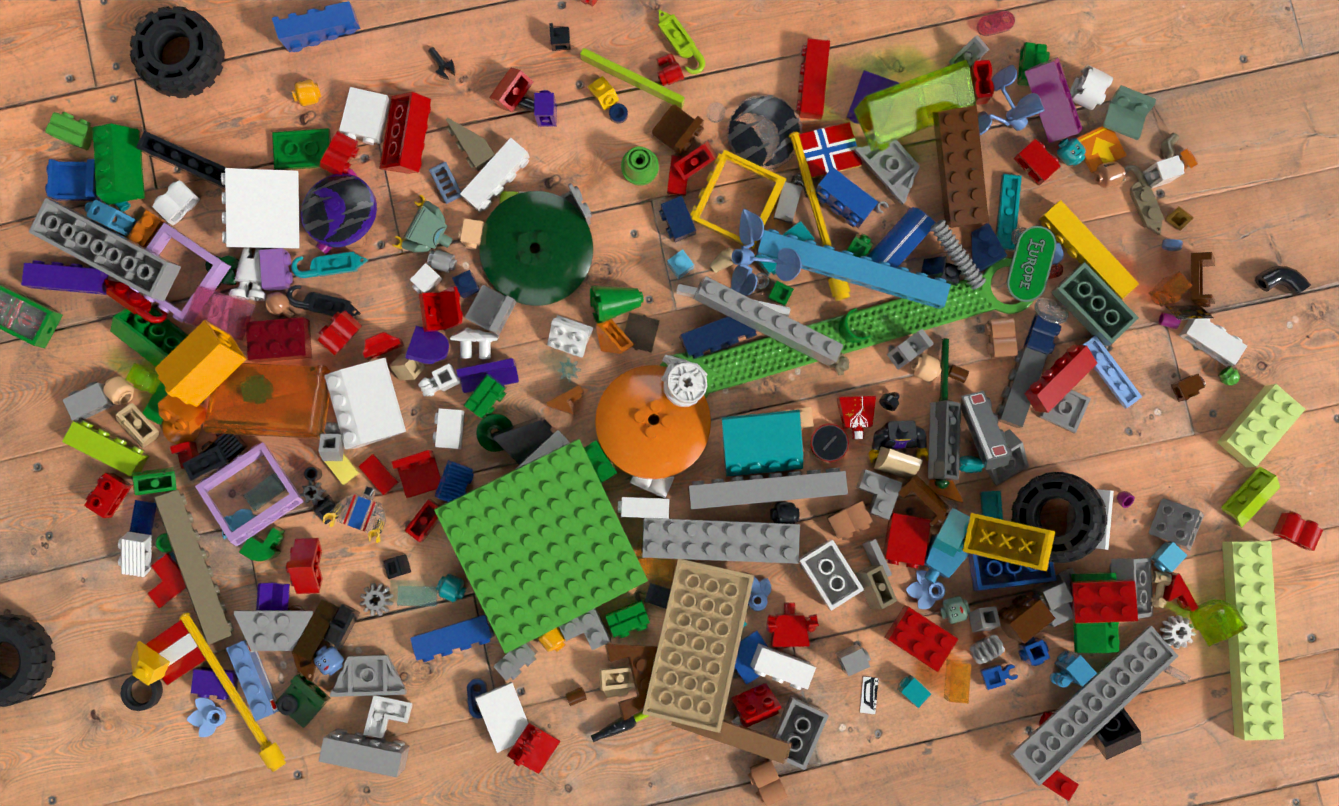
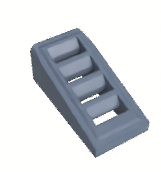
(438, 168)

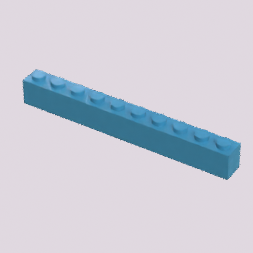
(858, 270)

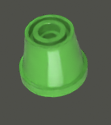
(640, 173)

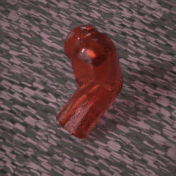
(1056, 271)

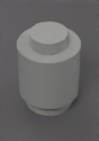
(442, 261)

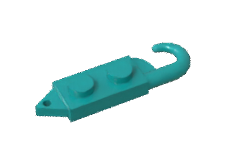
(330, 265)

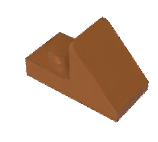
(561, 402)

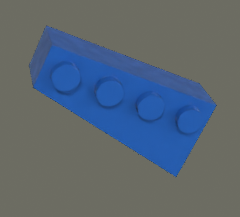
(316, 26)

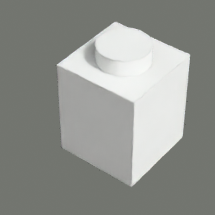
(425, 279)

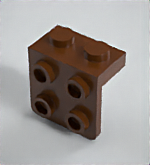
(678, 129)

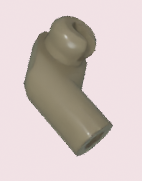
(1167, 146)

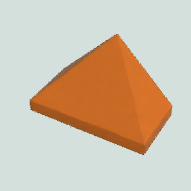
(612, 338)

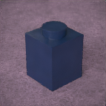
(466, 284)

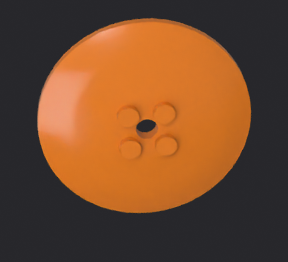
(645, 448)

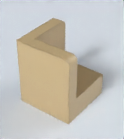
(405, 368)

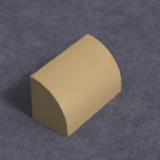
(897, 463)

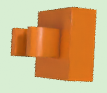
(1188, 159)

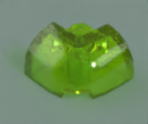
(1217, 621)

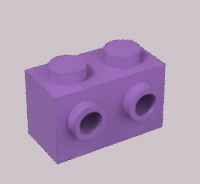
(275, 269)

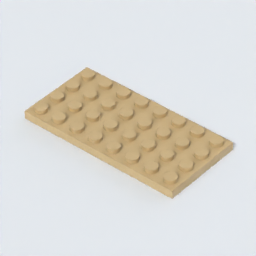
(698, 645)

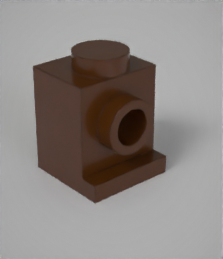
(1188, 387)

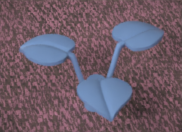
(1017, 116)
(752, 230)

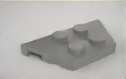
(892, 167)
(272, 628)
(368, 677)

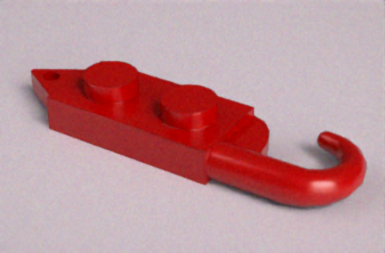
(132, 301)

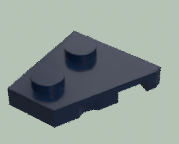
(986, 247)

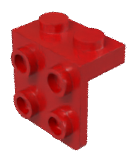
(441, 309)

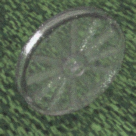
(1051, 310)

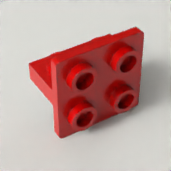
(756, 705)

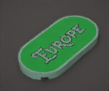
(1031, 263)

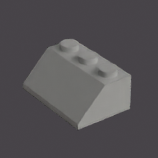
(1140, 571)

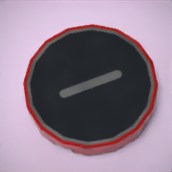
(829, 443)

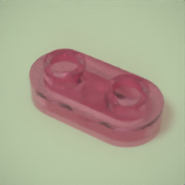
(996, 22)

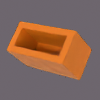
(184, 416)

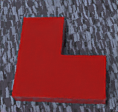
(171, 584)

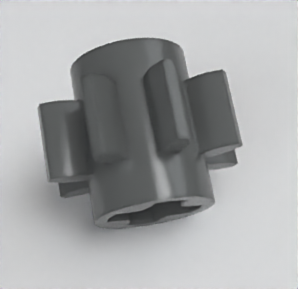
(319, 492)

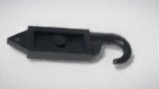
(321, 303)

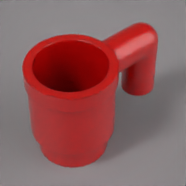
(671, 73)

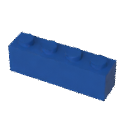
(451, 637)

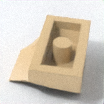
(616, 681)

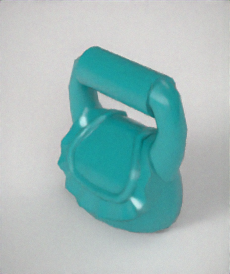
(970, 464)

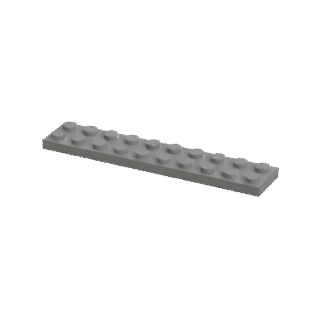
(1093, 705)

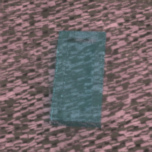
(264, 491)
(417, 596)

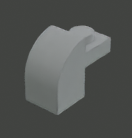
(910, 349)

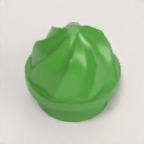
(1229, 376)

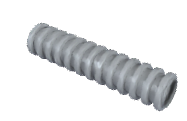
(958, 254)

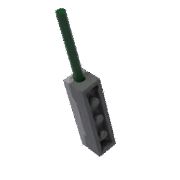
(944, 431)

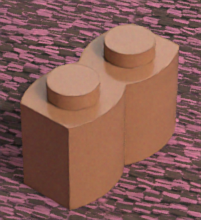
(1001, 338)
(849, 520)
(768, 782)

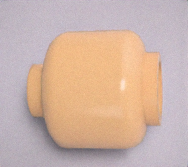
(926, 367)
(118, 390)

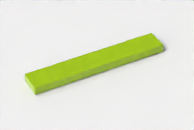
(632, 78)

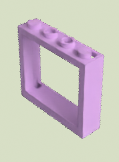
(210, 281)
(266, 517)

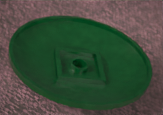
(563, 253)

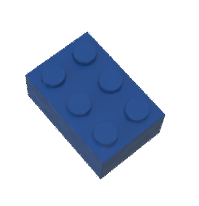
(845, 198)

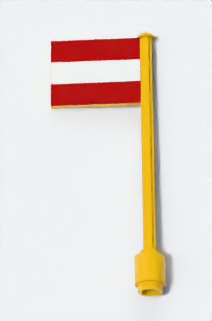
(185, 650)

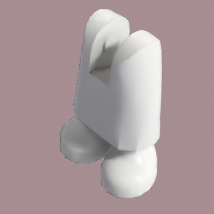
(248, 272)

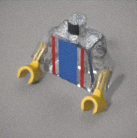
(360, 513)

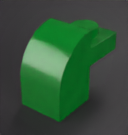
(261, 550)

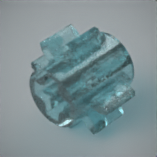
(569, 365)

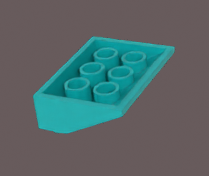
(762, 443)

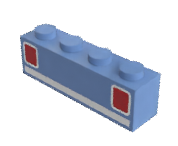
(253, 680)

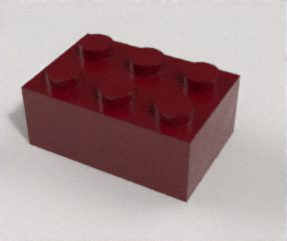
(278, 339)

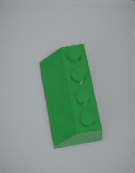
(117, 163)
(148, 339)
(1095, 636)

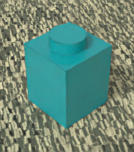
(913, 690)

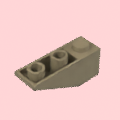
(475, 146)

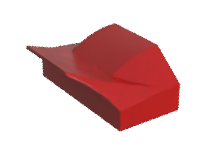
(381, 344)

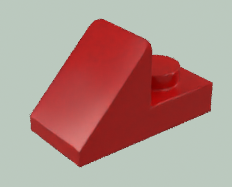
(1179, 590)

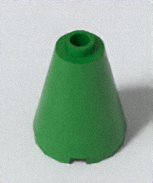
(613, 301)

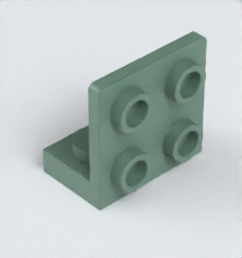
(1128, 112)

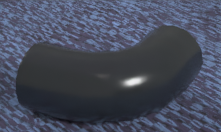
(1282, 276)

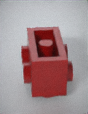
(107, 495)

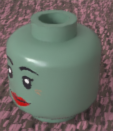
(955, 609)

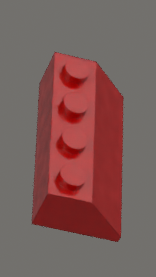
(405, 133)

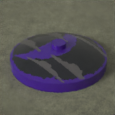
(338, 210)

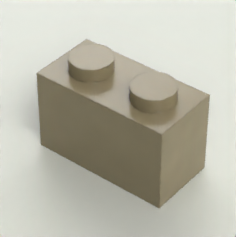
(876, 587)

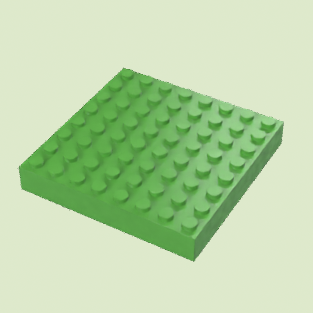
(541, 545)

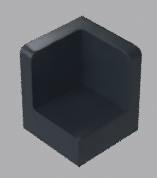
(559, 38)

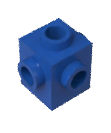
(1039, 653)

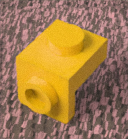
(603, 92)

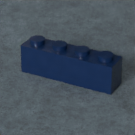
(714, 335)

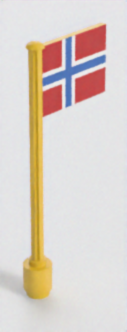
(816, 155)

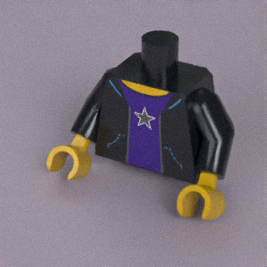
(899, 436)

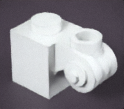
(443, 379)

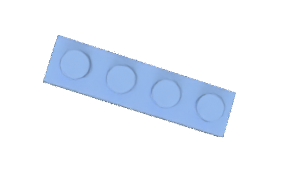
(1112, 374)

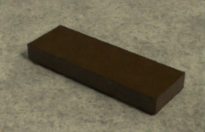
(316, 630)

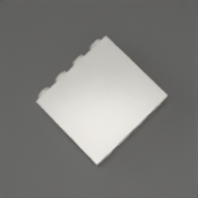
(261, 208)

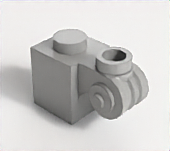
(331, 444)

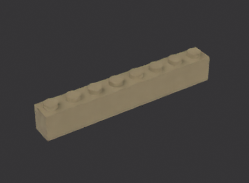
(193, 567)

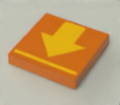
(1101, 147)

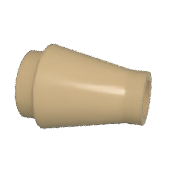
(723, 260)

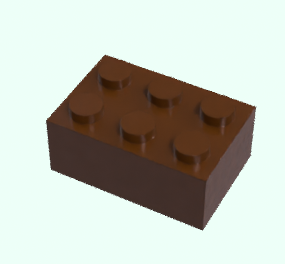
(1024, 618)

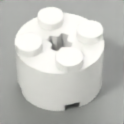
(1090, 87)

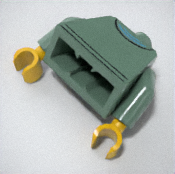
(425, 229)

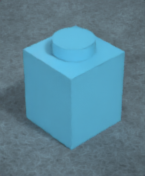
(680, 264)
(1168, 557)

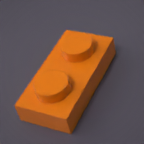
(145, 229)

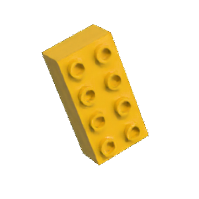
(1009, 541)

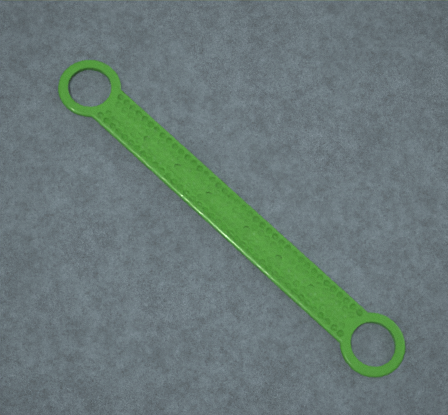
(881, 321)

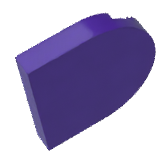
(427, 346)

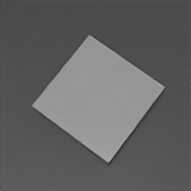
(1068, 411)

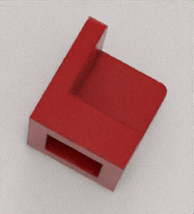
(185, 451)

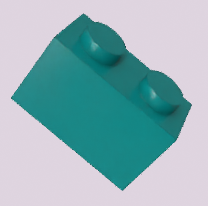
(952, 533)

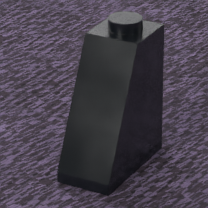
(523, 438)

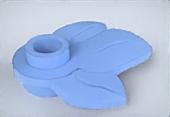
(923, 591)
(205, 717)

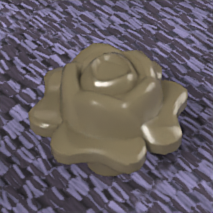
(841, 365)

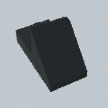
(938, 268)

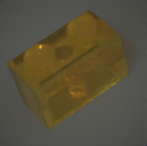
(957, 681)

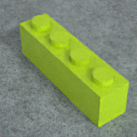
(105, 448)

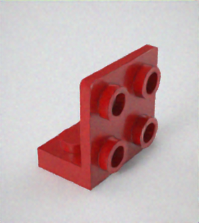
(418, 473)

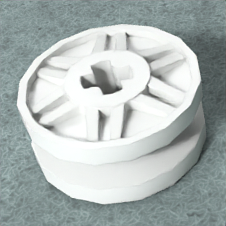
(675, 381)

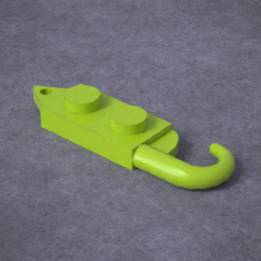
(680, 40)

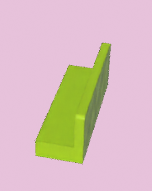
(1251, 496)

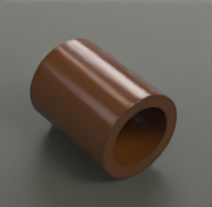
(958, 373)
(576, 696)

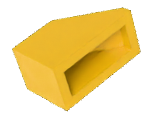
(147, 664)

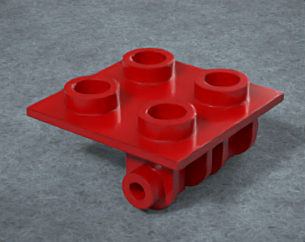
(533, 748)

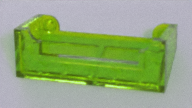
(910, 105)

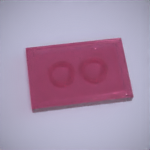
(220, 310)

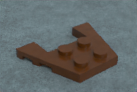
(641, 664)

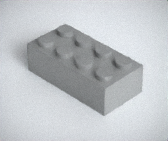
(364, 753)

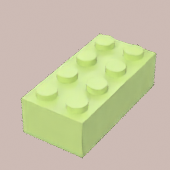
(1261, 425)

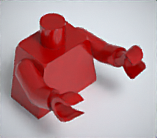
(791, 627)

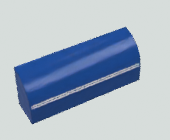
(902, 238)

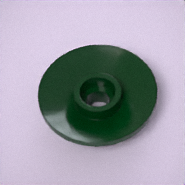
(484, 430)

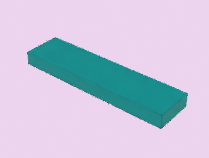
(1008, 209)

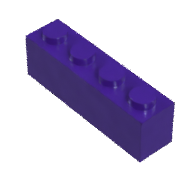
(64, 278)

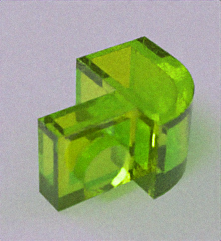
(143, 378)

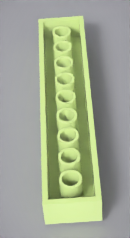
(1254, 650)

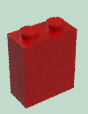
(906, 540)

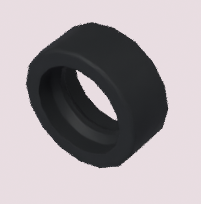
(129, 701)

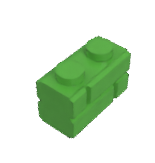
(70, 131)

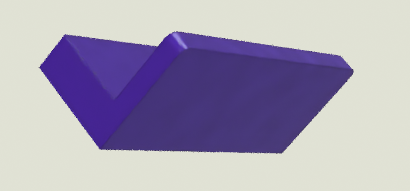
(503, 371)
(272, 596)

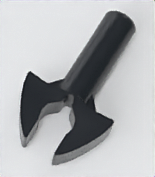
(442, 64)

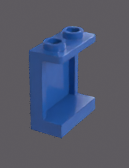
(71, 181)

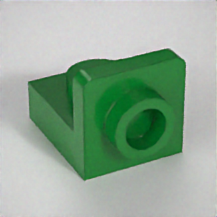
(860, 245)

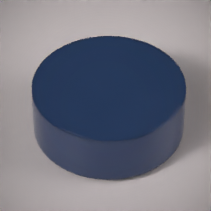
(618, 113)

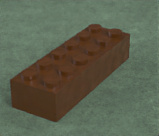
(960, 166)

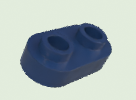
(472, 693)

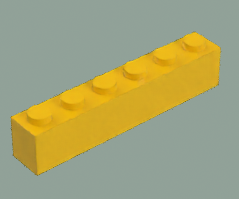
(1087, 248)

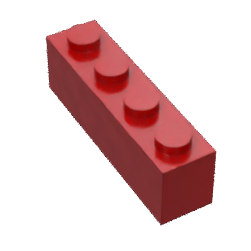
(814, 78)
(1061, 378)

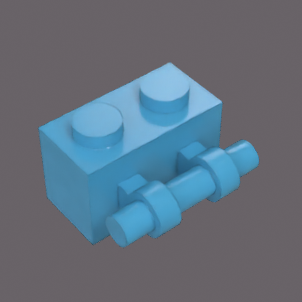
(1073, 669)

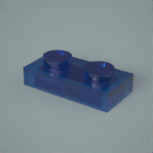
(143, 517)

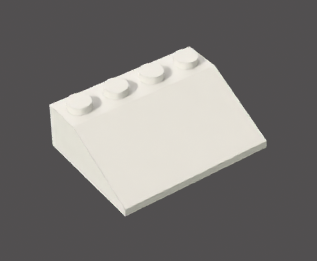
(365, 403)

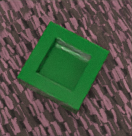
(780, 293)

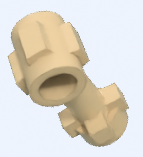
(1161, 579)

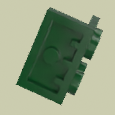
(310, 699)

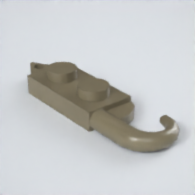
(1145, 201)

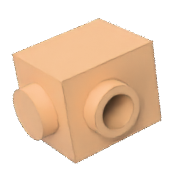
(471, 233)

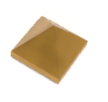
(1179, 218)

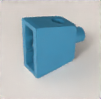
(105, 214)
(940, 562)

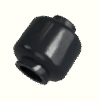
(785, 513)

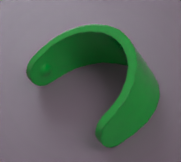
(846, 333)

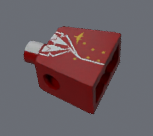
(857, 413)

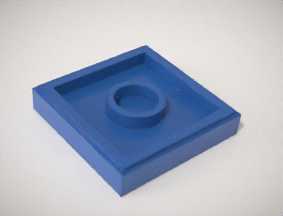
(745, 655)

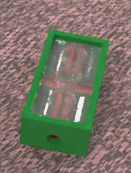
(27, 318)

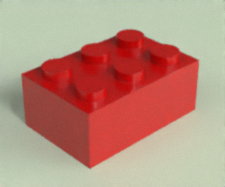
(1104, 601)
(921, 638)

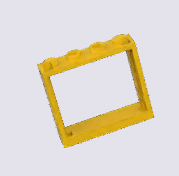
(712, 179)

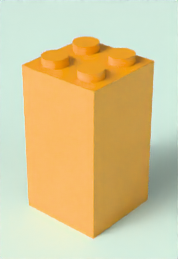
(200, 364)

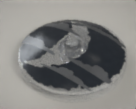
(761, 130)

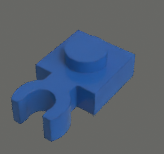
(995, 676)

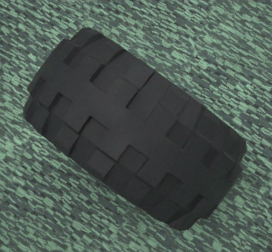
(195, 70)
(1088, 506)
(34, 657)

